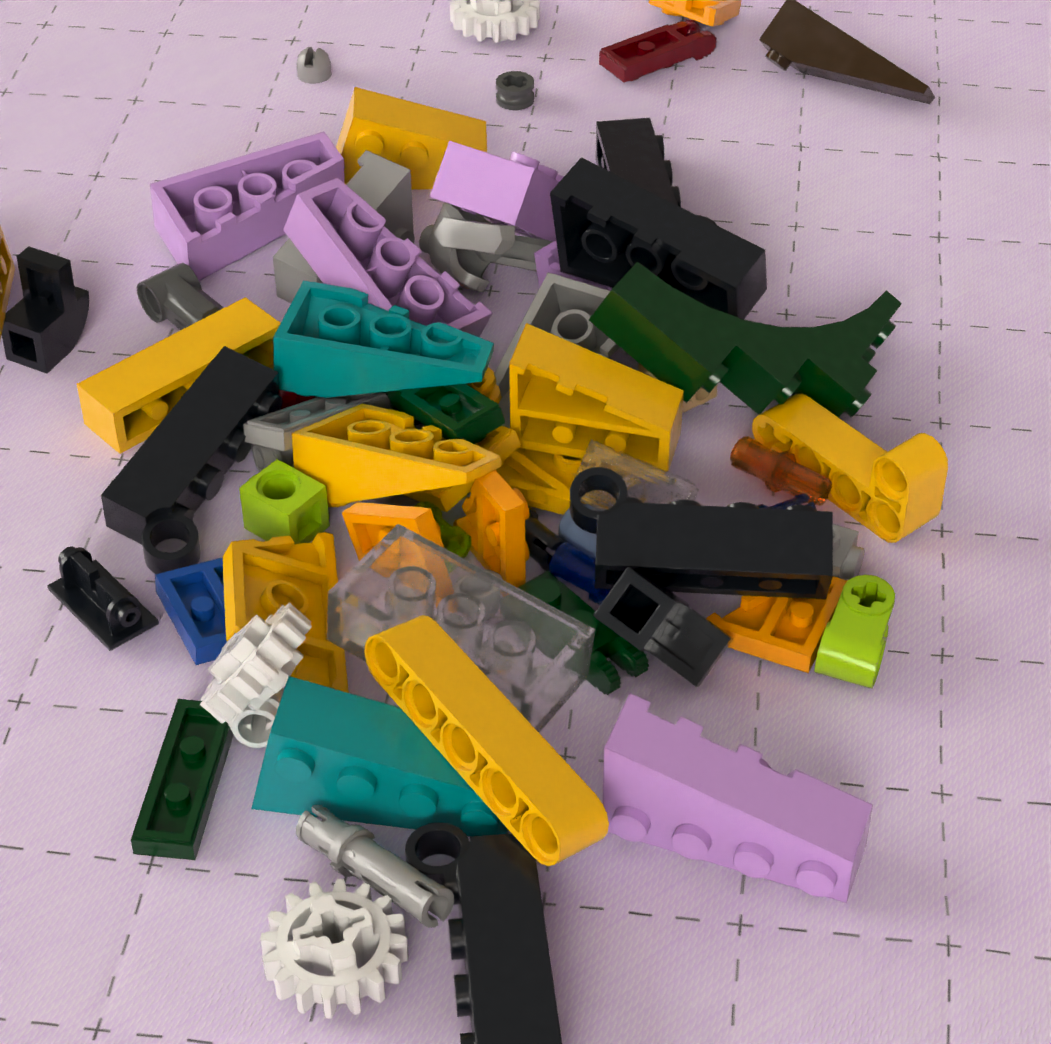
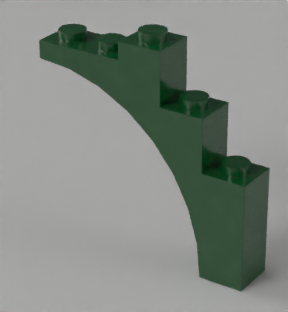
(756, 361)

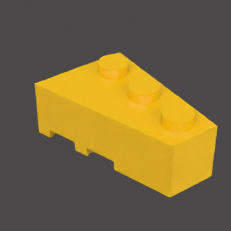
(404, 134)
(574, 395)

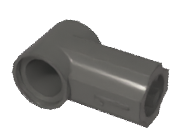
(176, 297)

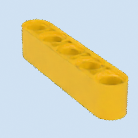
(487, 740)

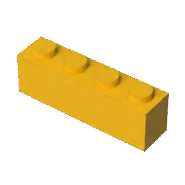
(138, 392)

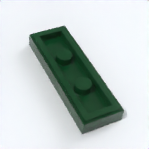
(182, 784)

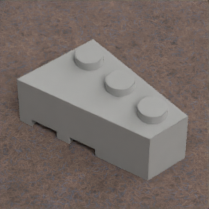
(381, 185)

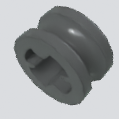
(515, 90)

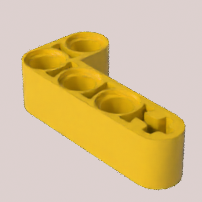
(880, 489)

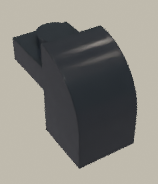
(50, 315)
(663, 625)

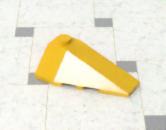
(381, 454)

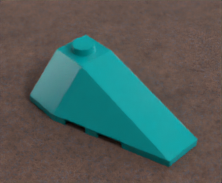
(345, 346)

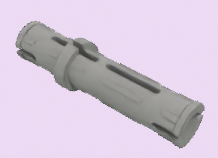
(360, 856)

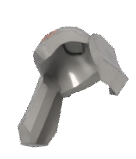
(469, 243)

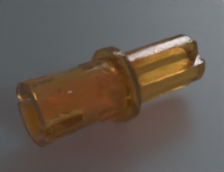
(779, 470)

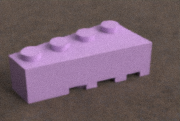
(239, 203)
(353, 249)
(729, 806)

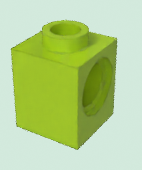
(284, 504)

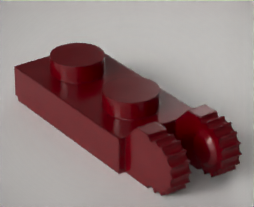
(656, 50)

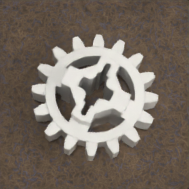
(494, 18)
(255, 663)
(334, 948)

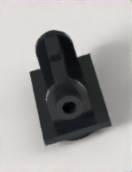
(99, 599)

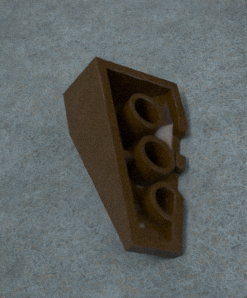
(823, 50)

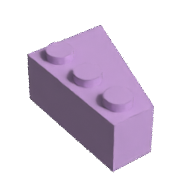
(499, 188)

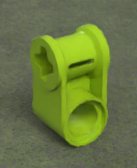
(858, 632)

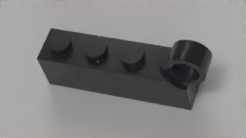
(637, 155)
(189, 457)
(706, 547)
(498, 934)

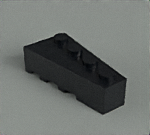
(613, 224)

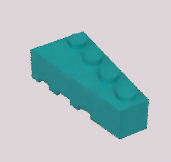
(362, 765)

